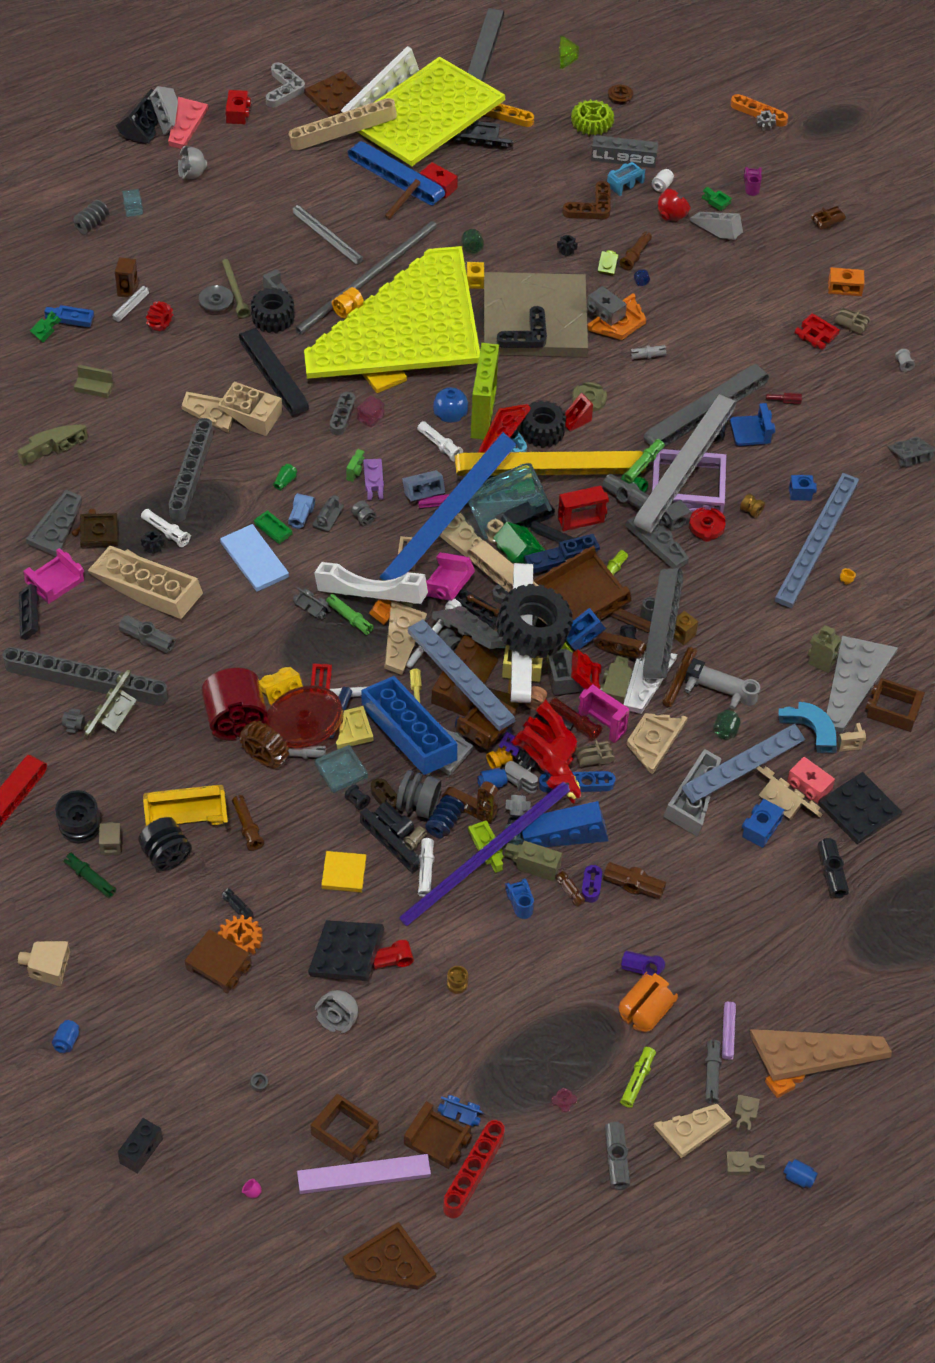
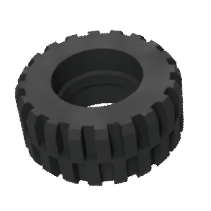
(525, 637)

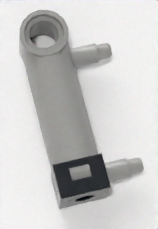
(742, 690)

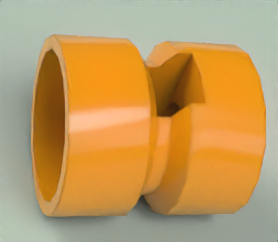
(347, 302)

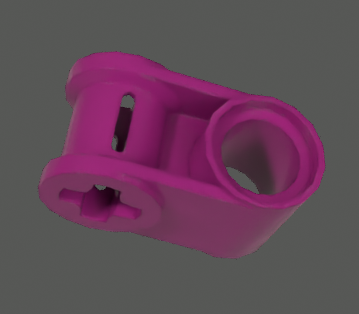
(752, 180)

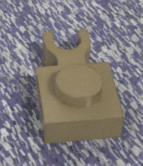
(746, 1110)
(740, 1164)

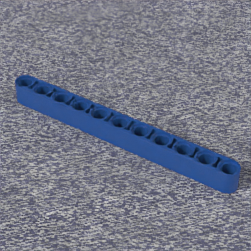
(449, 508)

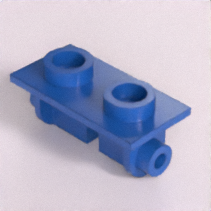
(469, 1112)

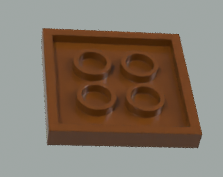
(333, 93)

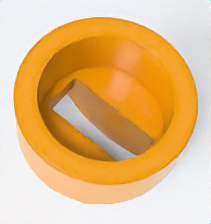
(847, 576)

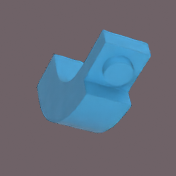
(817, 720)

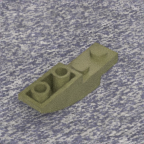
(55, 439)

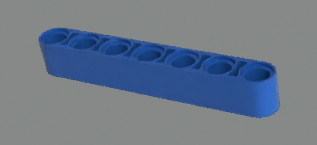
(395, 172)

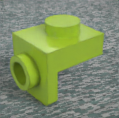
(608, 262)

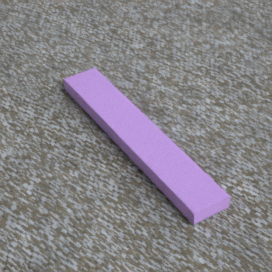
(363, 1174)

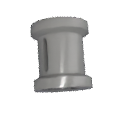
(905, 360)

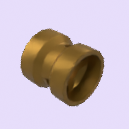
(752, 505)
(457, 979)

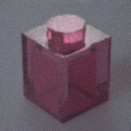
(370, 411)

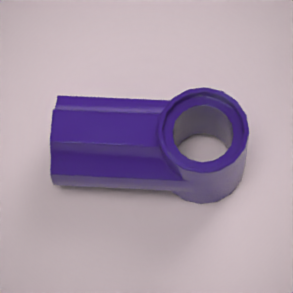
(641, 963)

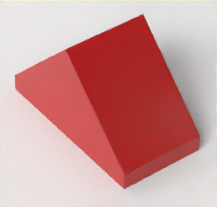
(579, 413)

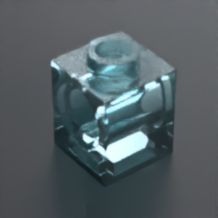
(132, 202)

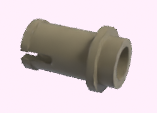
(414, 838)

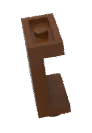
(479, 728)
(219, 960)
(437, 1136)

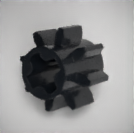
(567, 245)
(152, 542)
(525, 760)

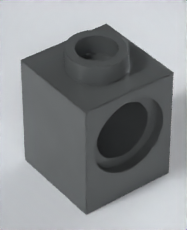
(676, 516)

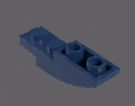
(556, 556)

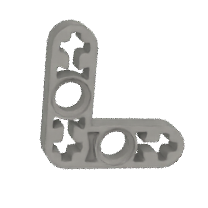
(293, 86)

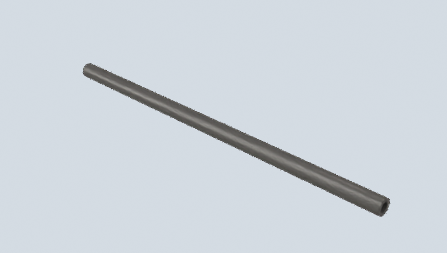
(369, 275)

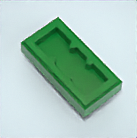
(273, 527)

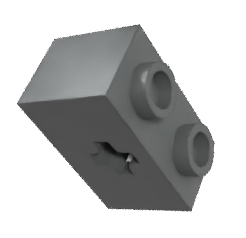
(606, 305)

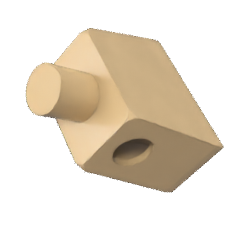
(47, 961)

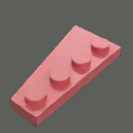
(187, 120)

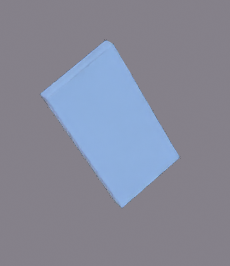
(254, 557)

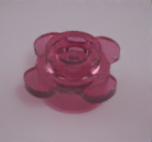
(566, 1094)

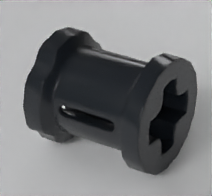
(628, 631)
(357, 797)

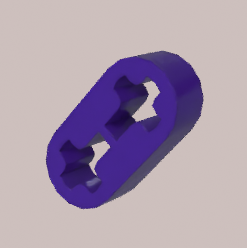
(596, 884)

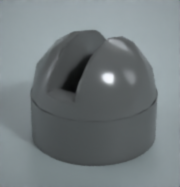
(254, 1079)

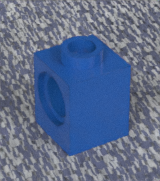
(802, 487)

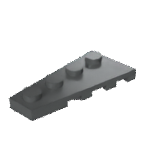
(56, 524)

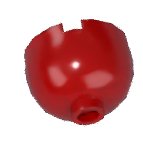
(671, 206)

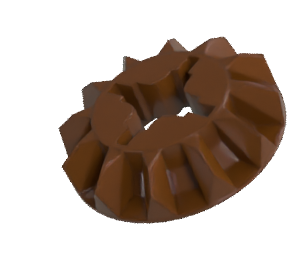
(614, 91)

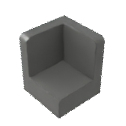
(273, 280)

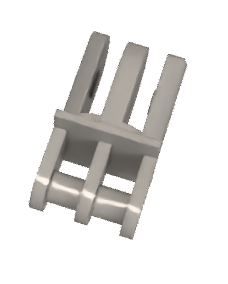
(521, 777)

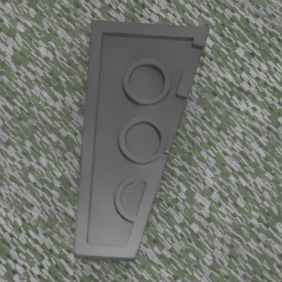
(661, 543)
(469, 625)

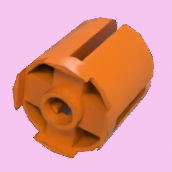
(647, 1002)

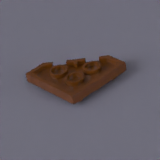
(390, 1260)

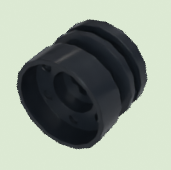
(77, 807)
(165, 843)

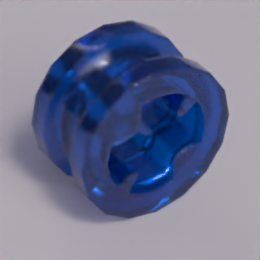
(642, 277)

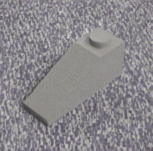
(165, 107)
(720, 224)

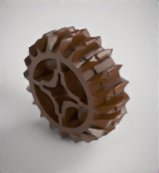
(264, 744)

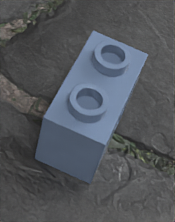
(423, 485)

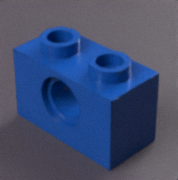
(584, 629)
(759, 832)

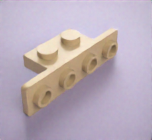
(780, 795)

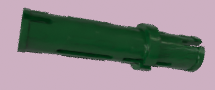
(83, 870)

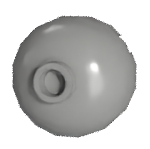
(192, 163)
(337, 1011)

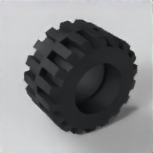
(272, 310)
(544, 424)

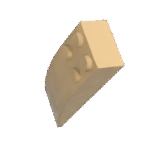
(150, 585)

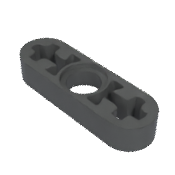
(344, 420)

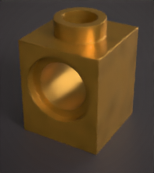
(685, 627)

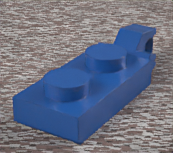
(72, 315)

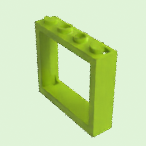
(484, 390)

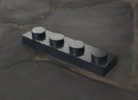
(393, 844)

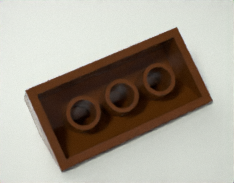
(479, 661)

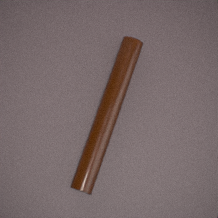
(402, 199)

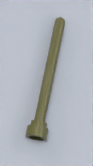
(242, 309)

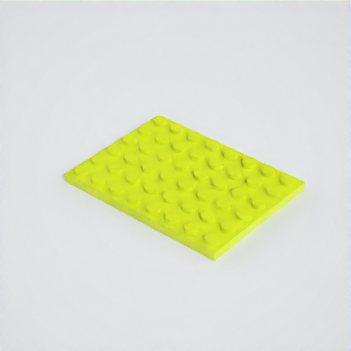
(432, 110)

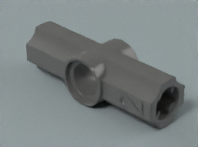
(624, 491)
(147, 633)
(617, 1166)

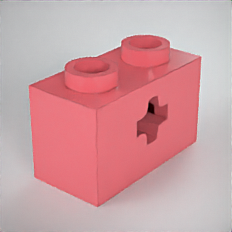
(810, 780)

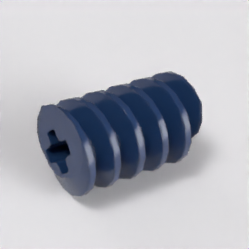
(444, 816)

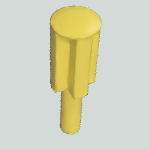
(415, 676)

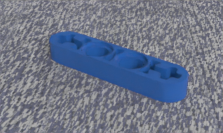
(600, 775)

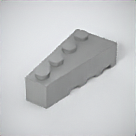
(680, 808)

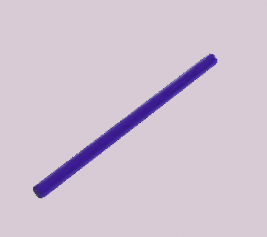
(484, 854)

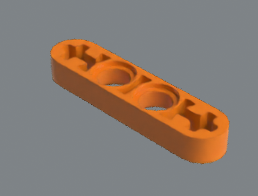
(743, 103)

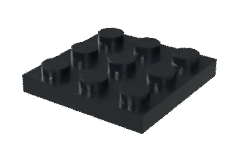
(859, 808)
(346, 950)

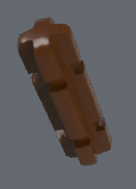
(570, 888)

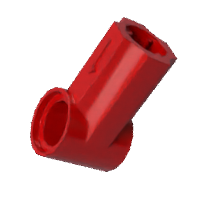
(397, 954)

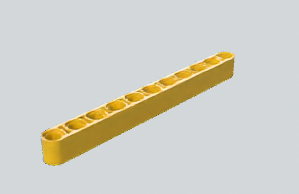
(558, 462)

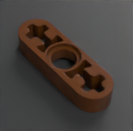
(610, 643)

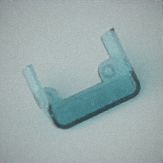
(506, 492)

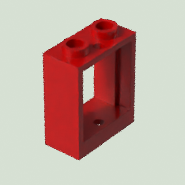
(579, 499)

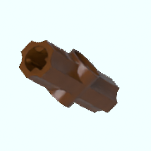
(634, 880)

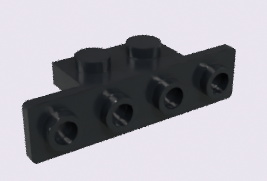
(485, 133)

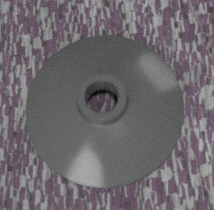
(215, 298)

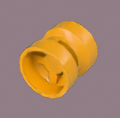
(498, 758)

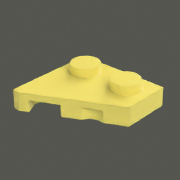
(354, 728)

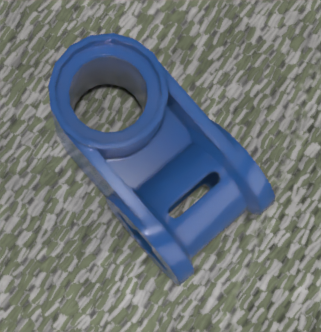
(519, 895)

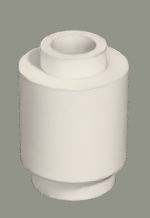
(662, 180)

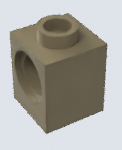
(110, 838)

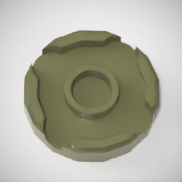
(593, 392)

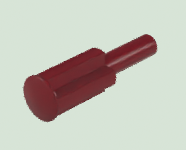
(794, 398)

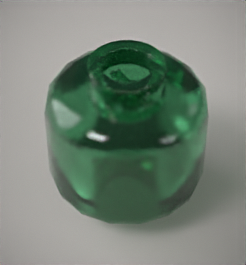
(472, 241)
(726, 724)

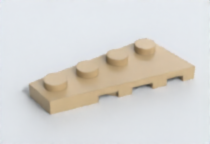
(399, 641)

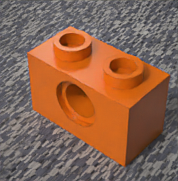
(846, 281)

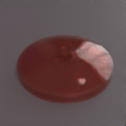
(306, 716)

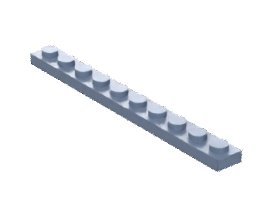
(816, 540)

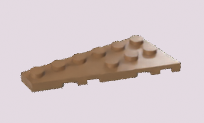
(803, 1053)

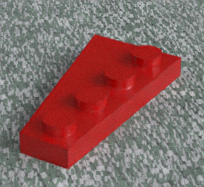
(505, 421)

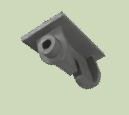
(328, 514)
(306, 598)

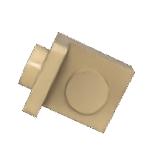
(852, 741)

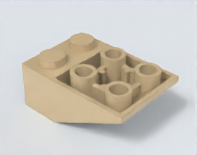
(252, 407)

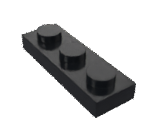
(28, 611)

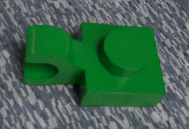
(716, 199)

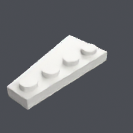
(642, 690)

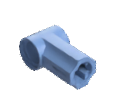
(301, 508)

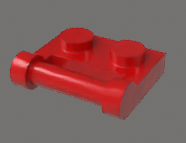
(581, 670)

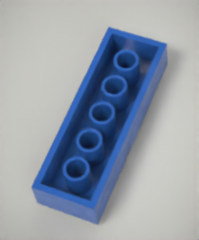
(409, 725)

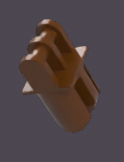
(828, 217)

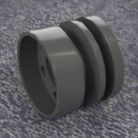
(415, 793)

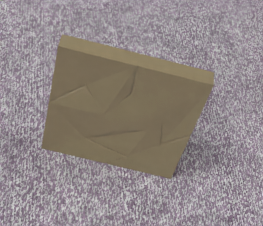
(560, 295)

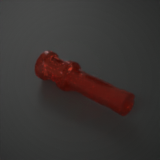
(581, 722)

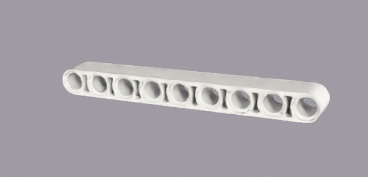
(521, 665)

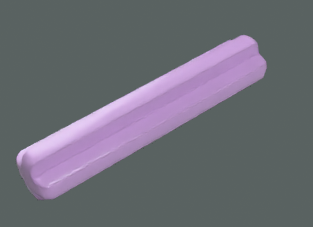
(728, 1030)

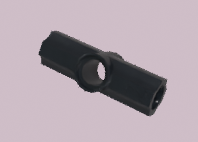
(835, 877)

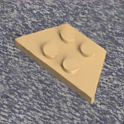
(654, 738)

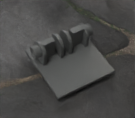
(912, 451)

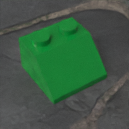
(516, 542)

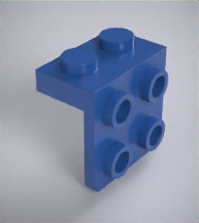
(753, 429)

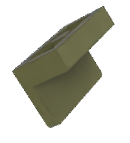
(94, 381)

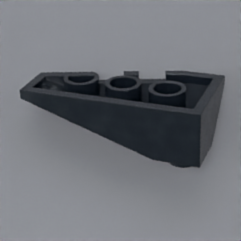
(139, 121)

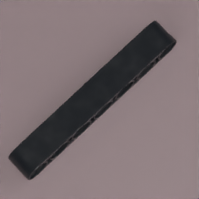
(273, 371)

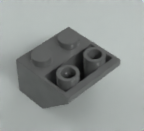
(559, 672)

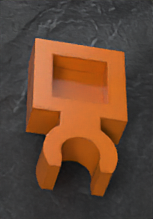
(381, 610)
(783, 1086)

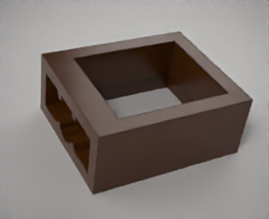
(897, 692)
(330, 1112)

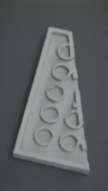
(855, 674)

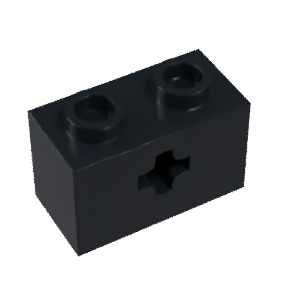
(140, 1145)

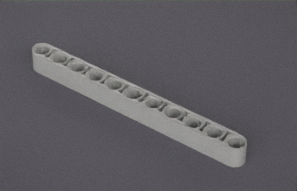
(684, 463)

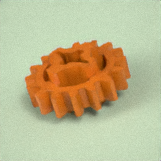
(250, 931)

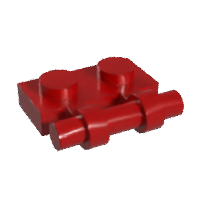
(818, 327)

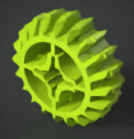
(592, 117)

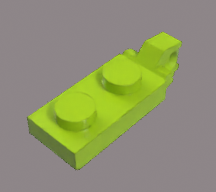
(481, 836)

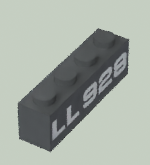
(624, 151)

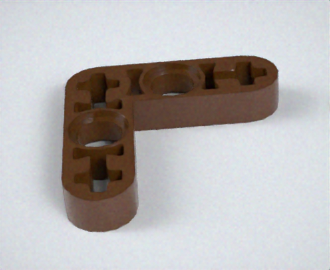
(570, 208)
(483, 807)

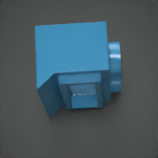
(624, 175)

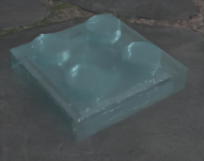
(341, 768)

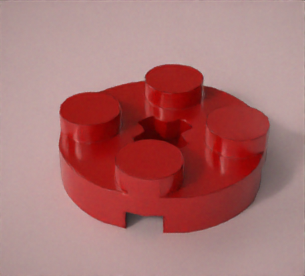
(704, 531)

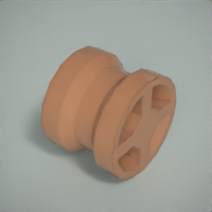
(537, 696)

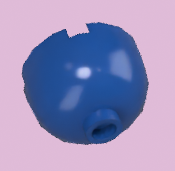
(450, 405)

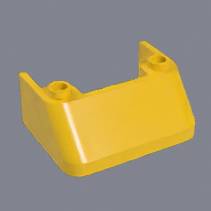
(187, 805)

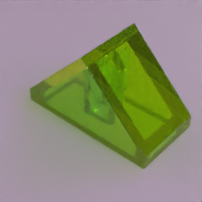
(567, 52)

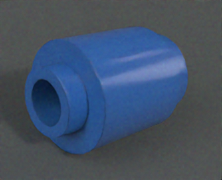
(495, 776)
(65, 1036)
(800, 1173)

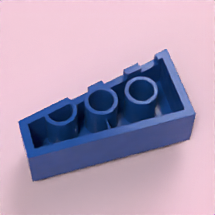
(568, 827)

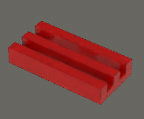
(321, 667)

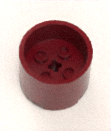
(233, 701)

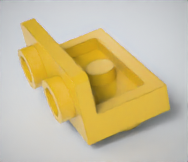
(280, 683)

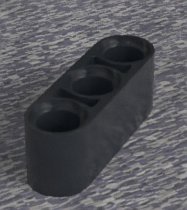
(525, 514)

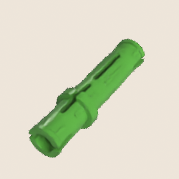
(648, 455)
(355, 619)

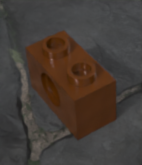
(126, 277)

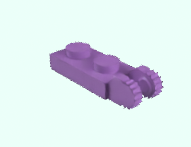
(373, 477)

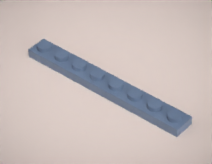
(461, 675)
(743, 763)

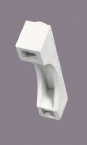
(336, 579)

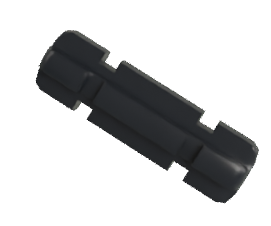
(237, 904)

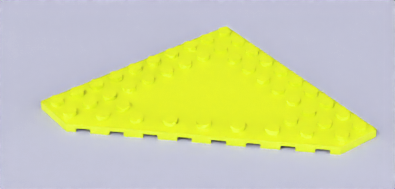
(409, 324)

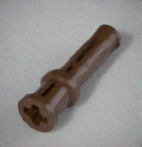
(633, 254)
(249, 829)

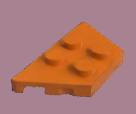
(631, 322)

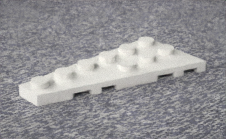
(391, 76)

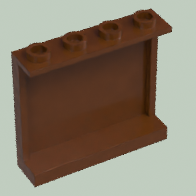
(586, 584)

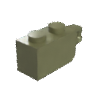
(824, 649)
(617, 679)
(535, 859)

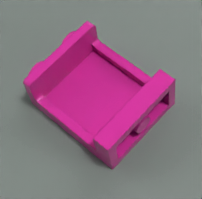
(55, 576)
(449, 576)
(606, 710)

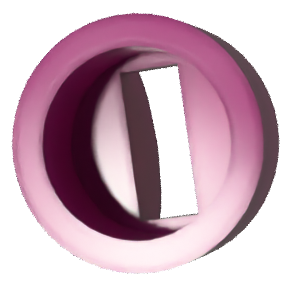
(252, 1189)

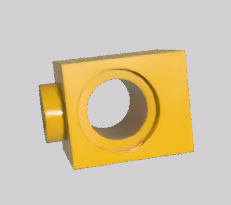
(475, 275)

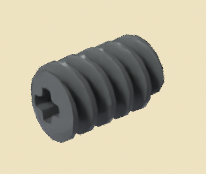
(90, 216)

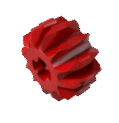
(159, 316)

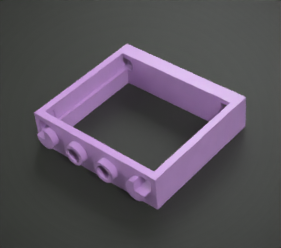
(694, 502)

